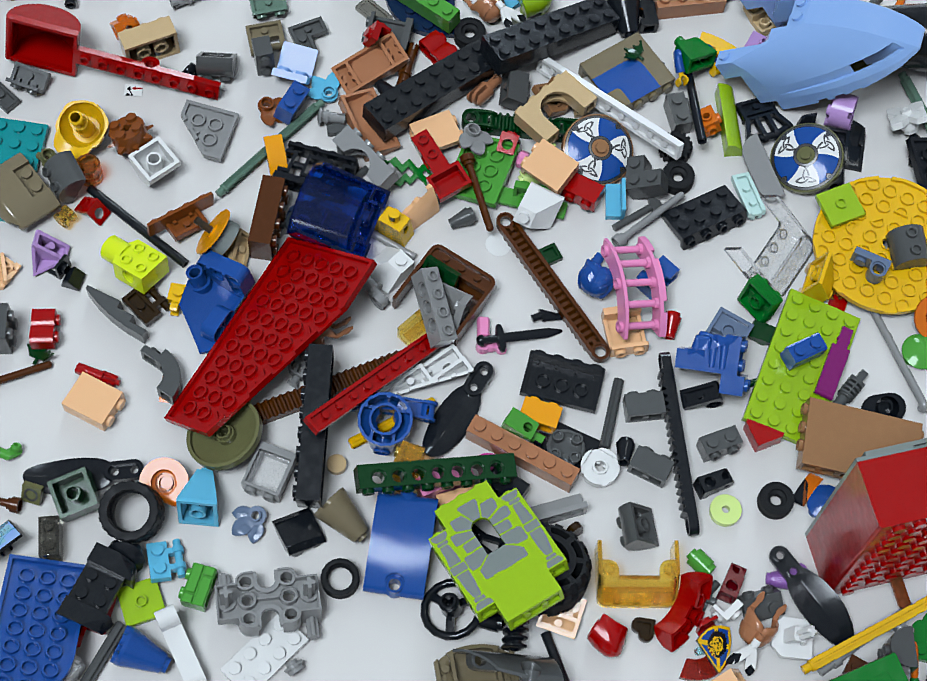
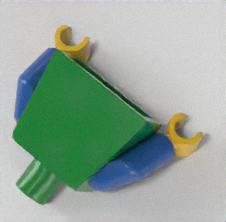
(692, 56)

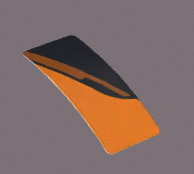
(806, 488)

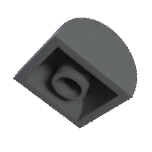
(216, 65)
(64, 176)
(907, 246)
(637, 527)
(902, 644)

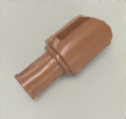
(484, 90)

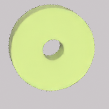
(728, 502)

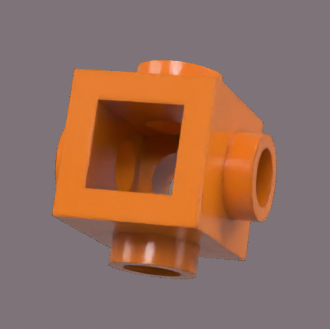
(122, 21)
(711, 121)

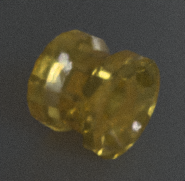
(65, 216)

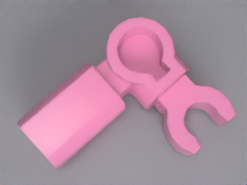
(483, 328)

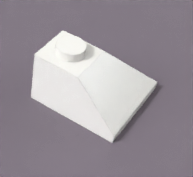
(538, 207)
(392, 268)

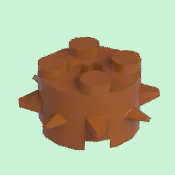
(129, 134)

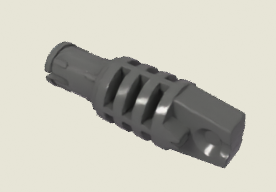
(851, 388)

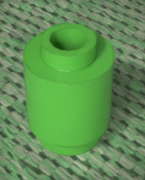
(700, 561)

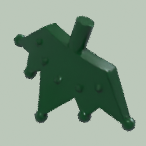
(634, 53)
(39, 354)

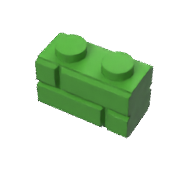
(198, 586)

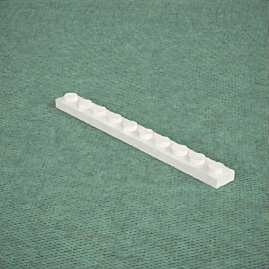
(621, 113)

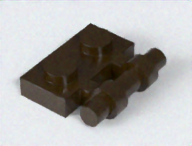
(143, 308)

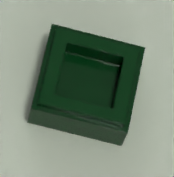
(551, 254)

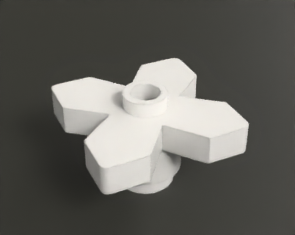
(907, 118)

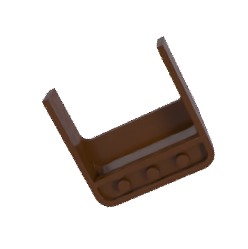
(472, 281)

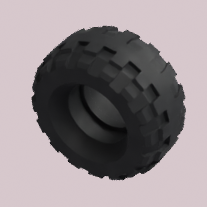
(576, 579)

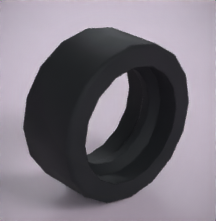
(337, 563)

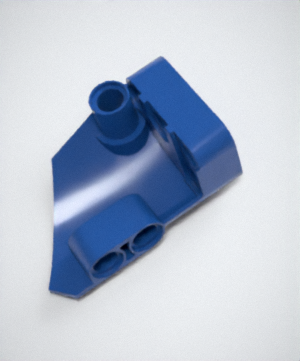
(212, 296)

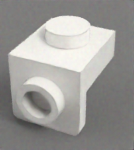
(732, 612)

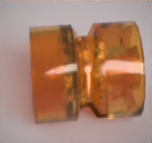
(91, 169)

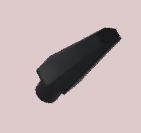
(545, 315)

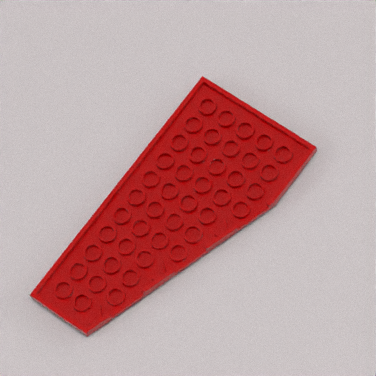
(282, 315)

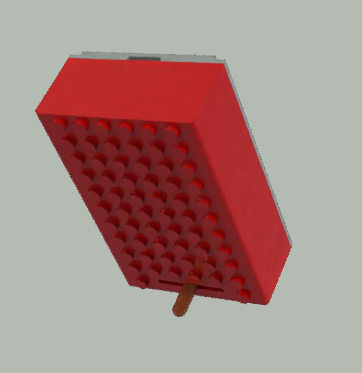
(875, 522)

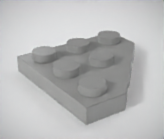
(209, 128)

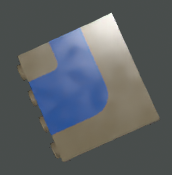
(628, 80)

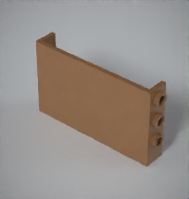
(839, 433)

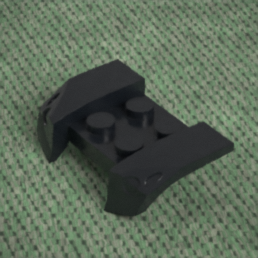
(851, 140)
(98, 588)

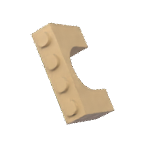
(563, 89)

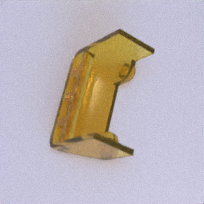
(636, 590)

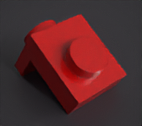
(375, 31)

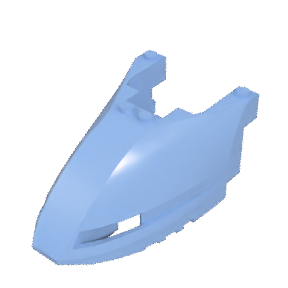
(815, 46)

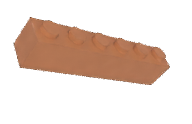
(526, 454)

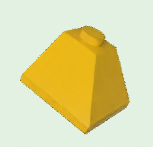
(820, 278)

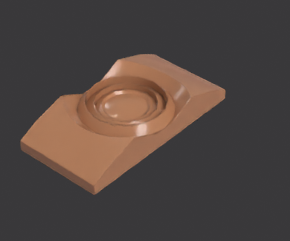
(371, 64)

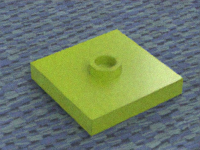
(840, 205)
(141, 602)

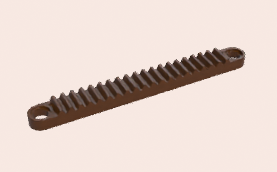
(552, 288)
(291, 401)

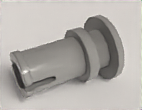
(330, 117)

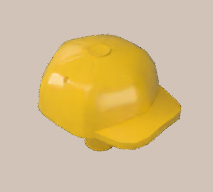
(80, 128)

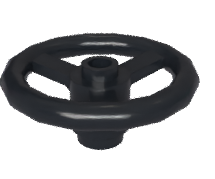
(451, 609)

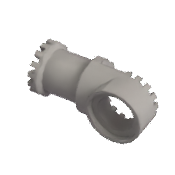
(375, 294)

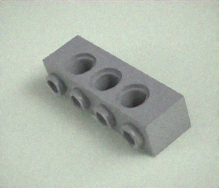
(434, 307)

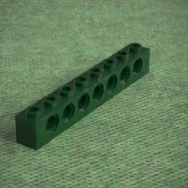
(503, 463)

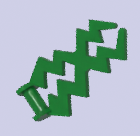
(417, 172)

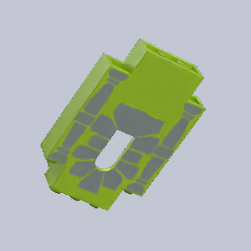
(512, 579)

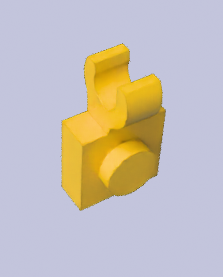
(174, 296)

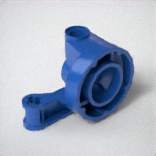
(403, 412)

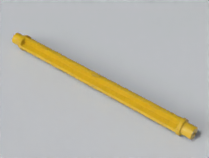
(865, 636)

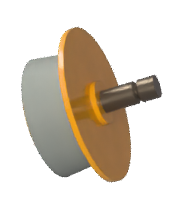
(218, 234)

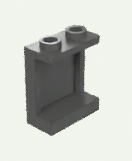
(402, 30)

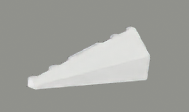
(442, 367)

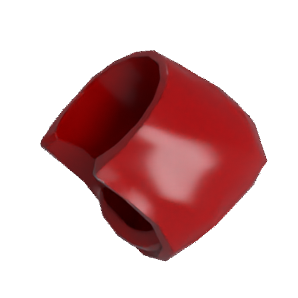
(608, 636)

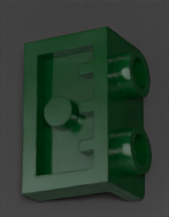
(447, 274)

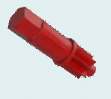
(103, 376)

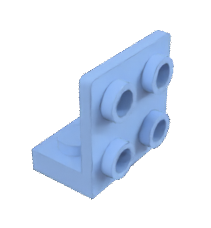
(296, 63)

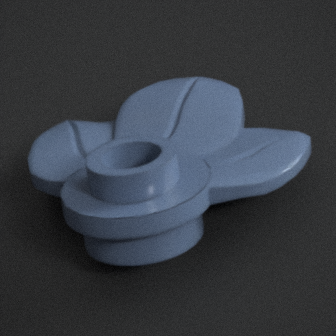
(247, 524)

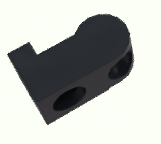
(649, 21)
(712, 483)

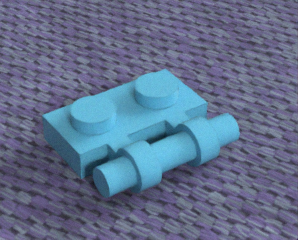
(158, 561)

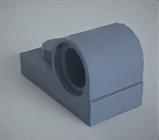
(872, 262)

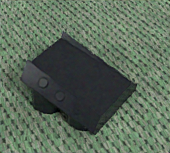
(299, 532)

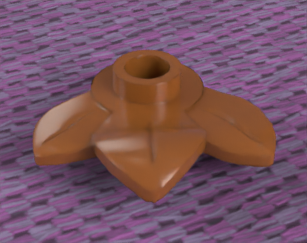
(268, 112)

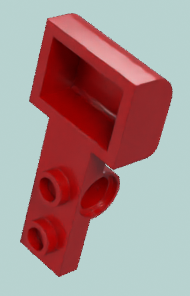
(445, 178)

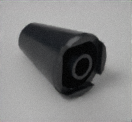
(629, 16)

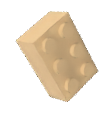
(149, 38)

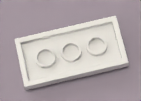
(265, 653)

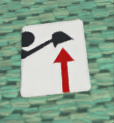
(133, 89)

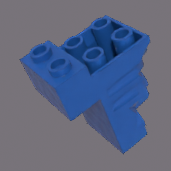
(718, 355)

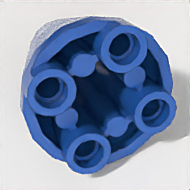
(139, 652)

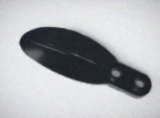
(456, 413)
(101, 471)
(814, 598)

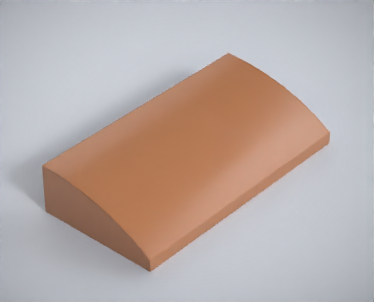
(352, 106)

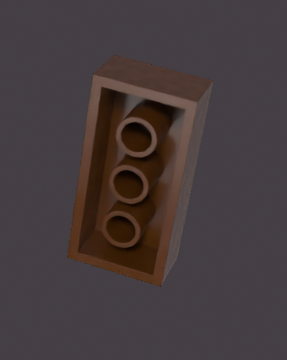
(268, 217)

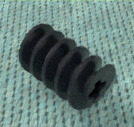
(513, 639)

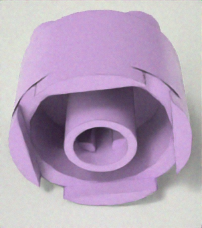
(841, 111)

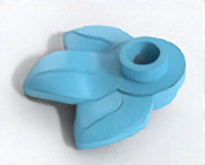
(322, 87)

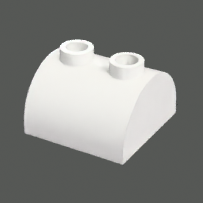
(153, 161)

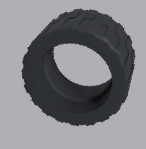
(107, 511)

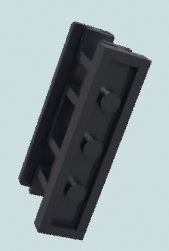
(313, 155)

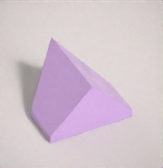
(46, 252)

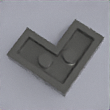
(307, 31)

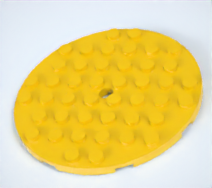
(887, 206)

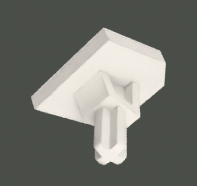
(794, 639)

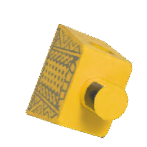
(395, 226)

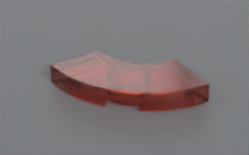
(698, 670)

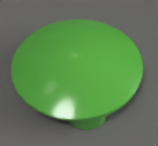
(915, 351)

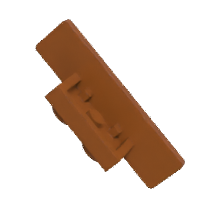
(180, 221)

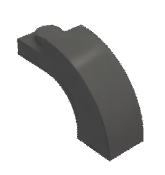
(171, 383)

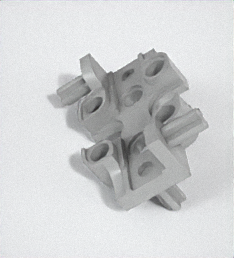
(304, 607)

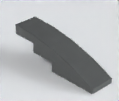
(113, 310)

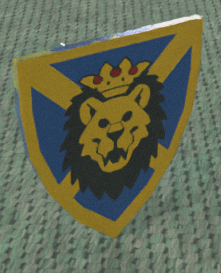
(715, 644)

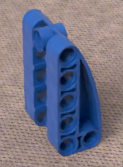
(400, 545)

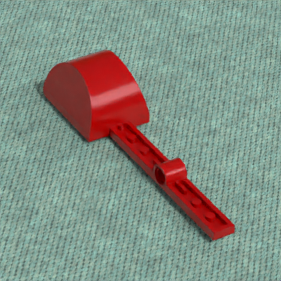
(51, 40)

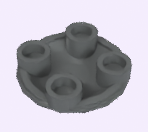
(566, 445)

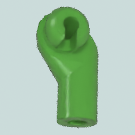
(12, 452)

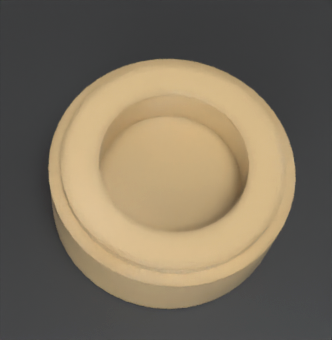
(336, 464)

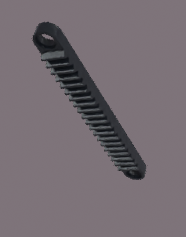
(677, 445)

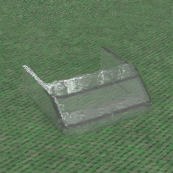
(784, 252)

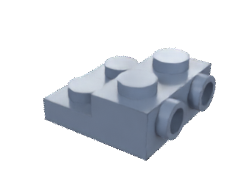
(729, 323)

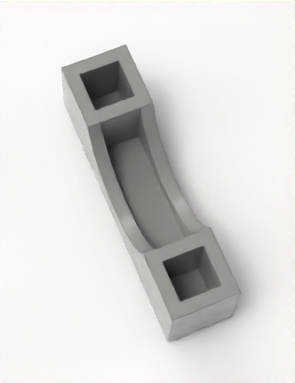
(351, 143)

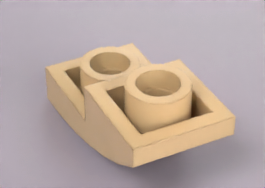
(759, 20)

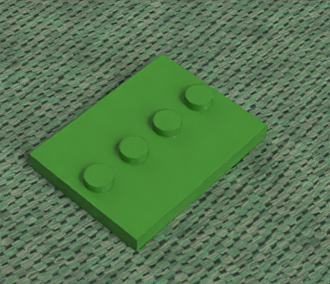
(492, 172)

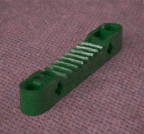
(500, 122)

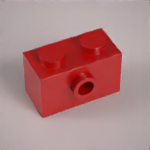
(583, 192)

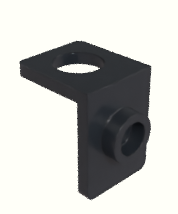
(61, 267)

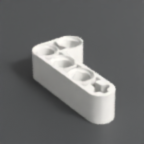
(179, 644)

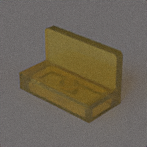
(411, 329)

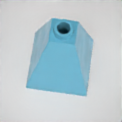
(198, 500)

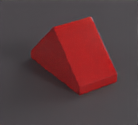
(761, 436)

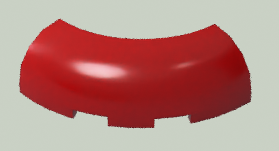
(686, 610)

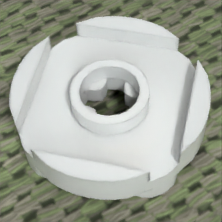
(599, 478)

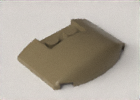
(24, 193)
(454, 668)

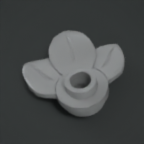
(474, 139)

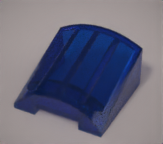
(337, 209)

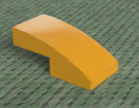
(275, 152)

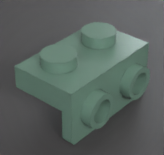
(262, 8)

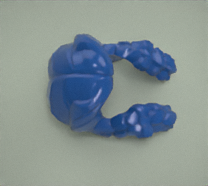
(594, 278)

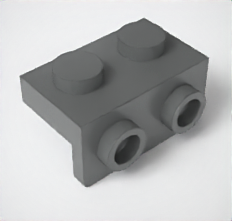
(30, 78)
(767, 607)

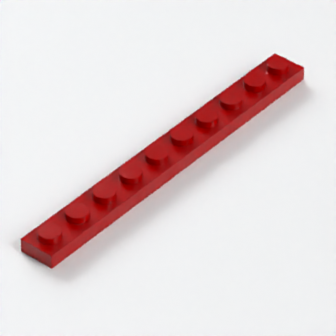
(369, 385)

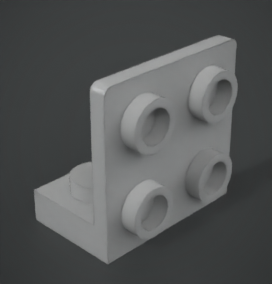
(458, 302)

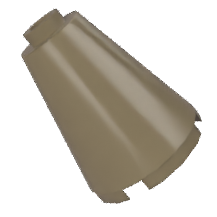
(343, 516)

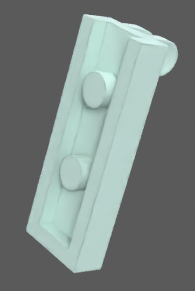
(748, 195)

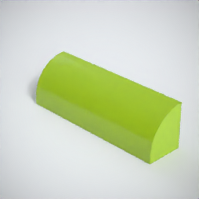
(730, 128)

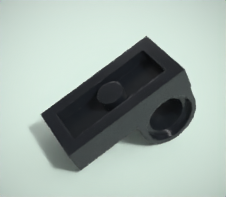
(701, 395)

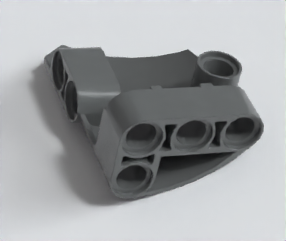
(525, 666)

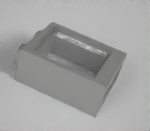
(269, 472)

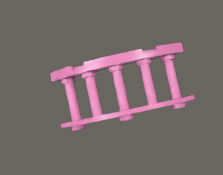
(655, 281)

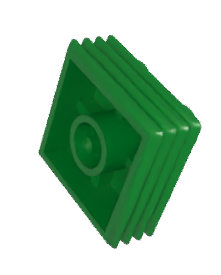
(760, 298)

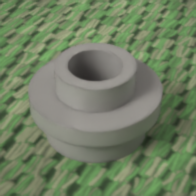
(293, 666)

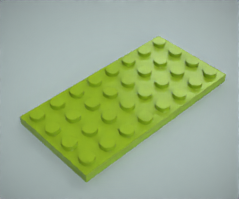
(781, 392)

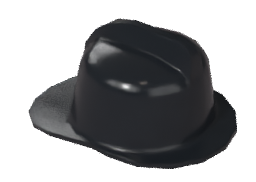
(886, 403)

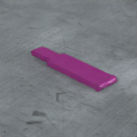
(834, 365)

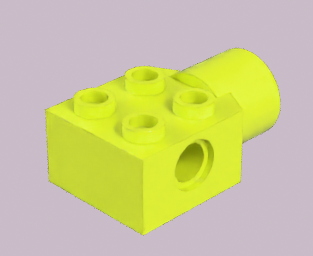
(135, 262)

